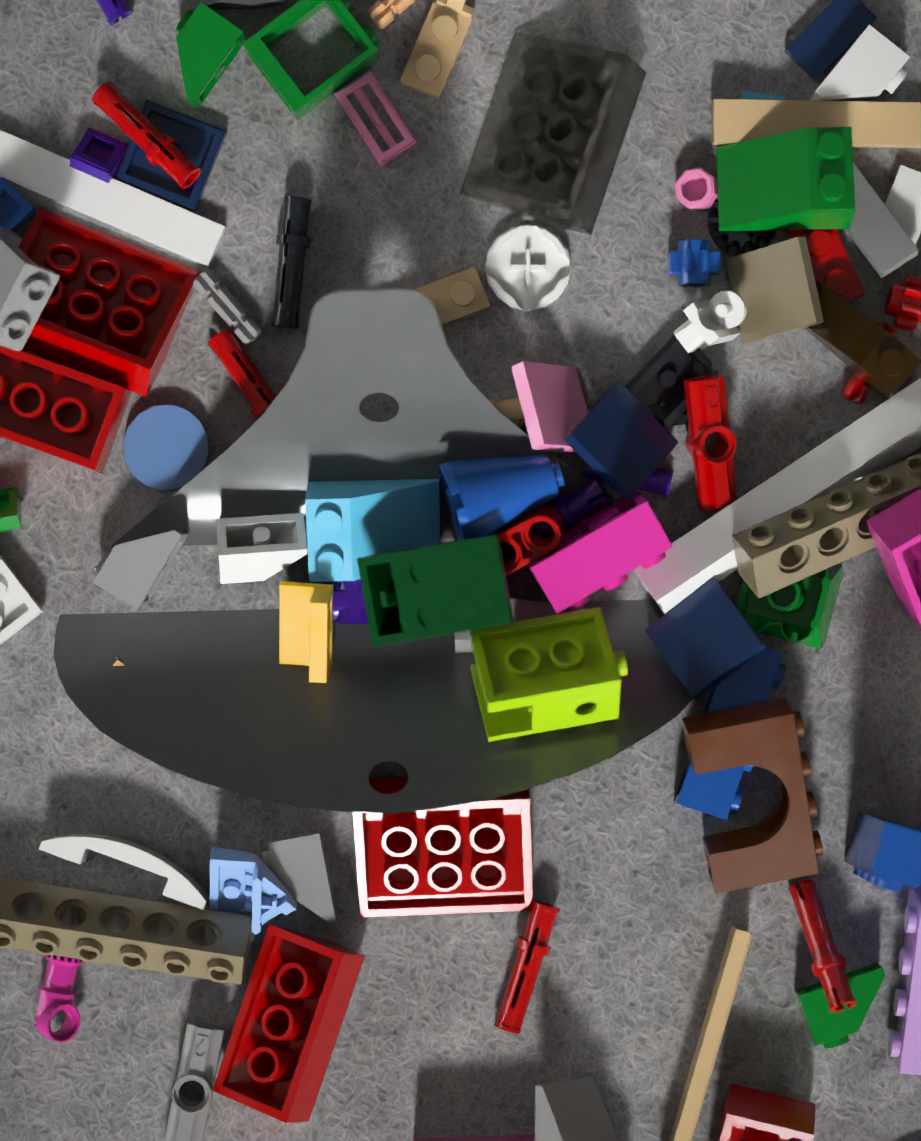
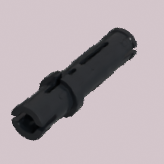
(290, 268)

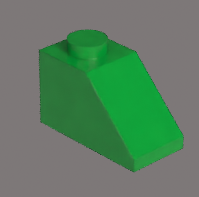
(205, 50)
(833, 1028)

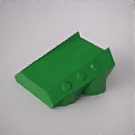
(797, 611)

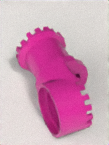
(58, 995)

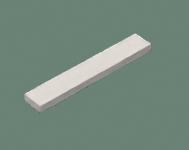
(109, 202)

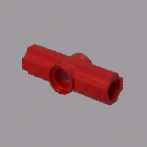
(706, 415)

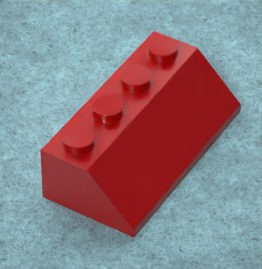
(288, 1024)

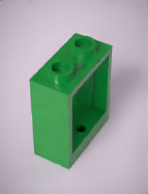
(258, 51)

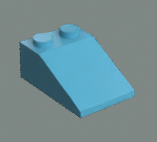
(365, 519)

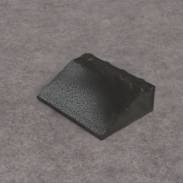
(554, 131)

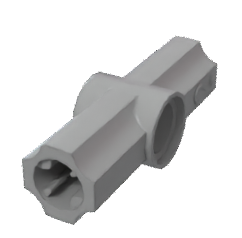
(200, 1064)

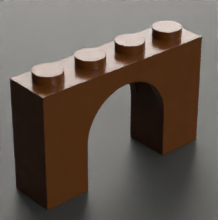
(784, 841)

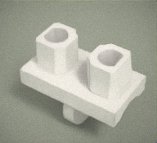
(712, 321)

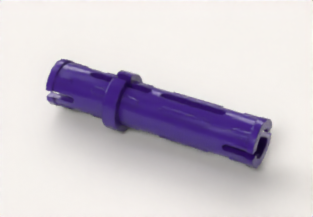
(572, 509)

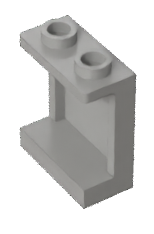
(23, 291)

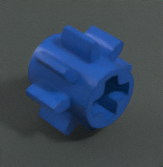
(694, 263)

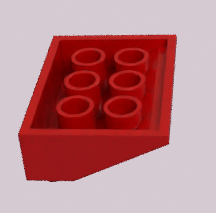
(111, 302)
(445, 857)

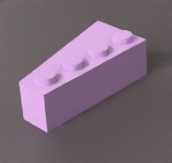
(906, 1041)

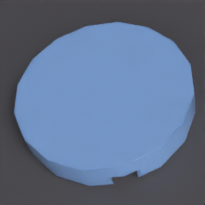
(166, 447)

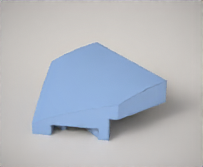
(246, 887)

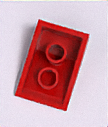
(764, 1117)

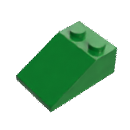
(787, 181)

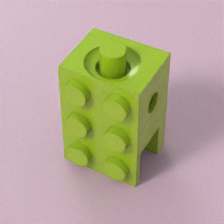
(546, 674)

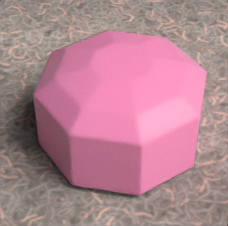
(696, 189)

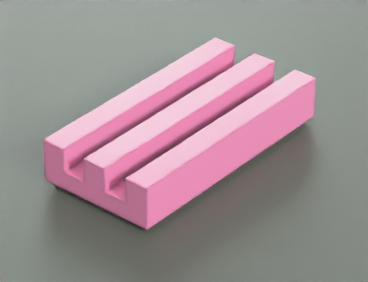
(394, 149)

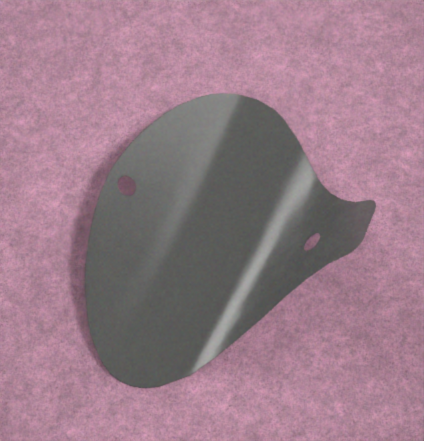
(209, 685)

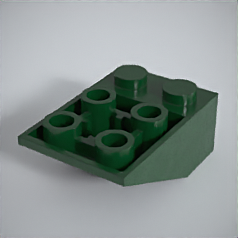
(435, 590)

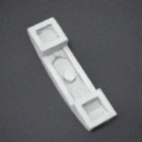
(179, 884)

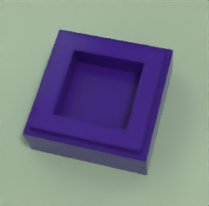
(98, 155)

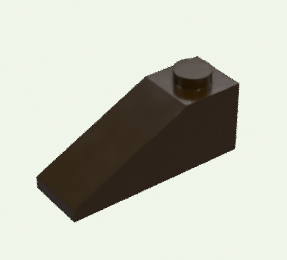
(863, 344)

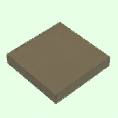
(776, 289)

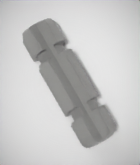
(227, 307)

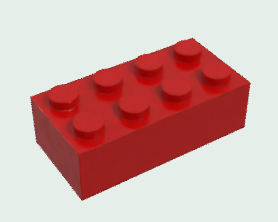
(59, 409)

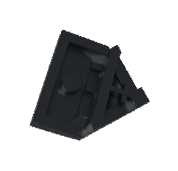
(661, 381)

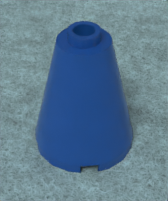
(497, 491)

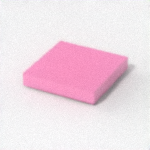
(549, 402)

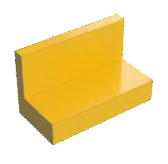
(306, 627)

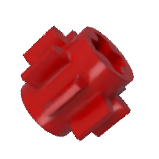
(905, 303)

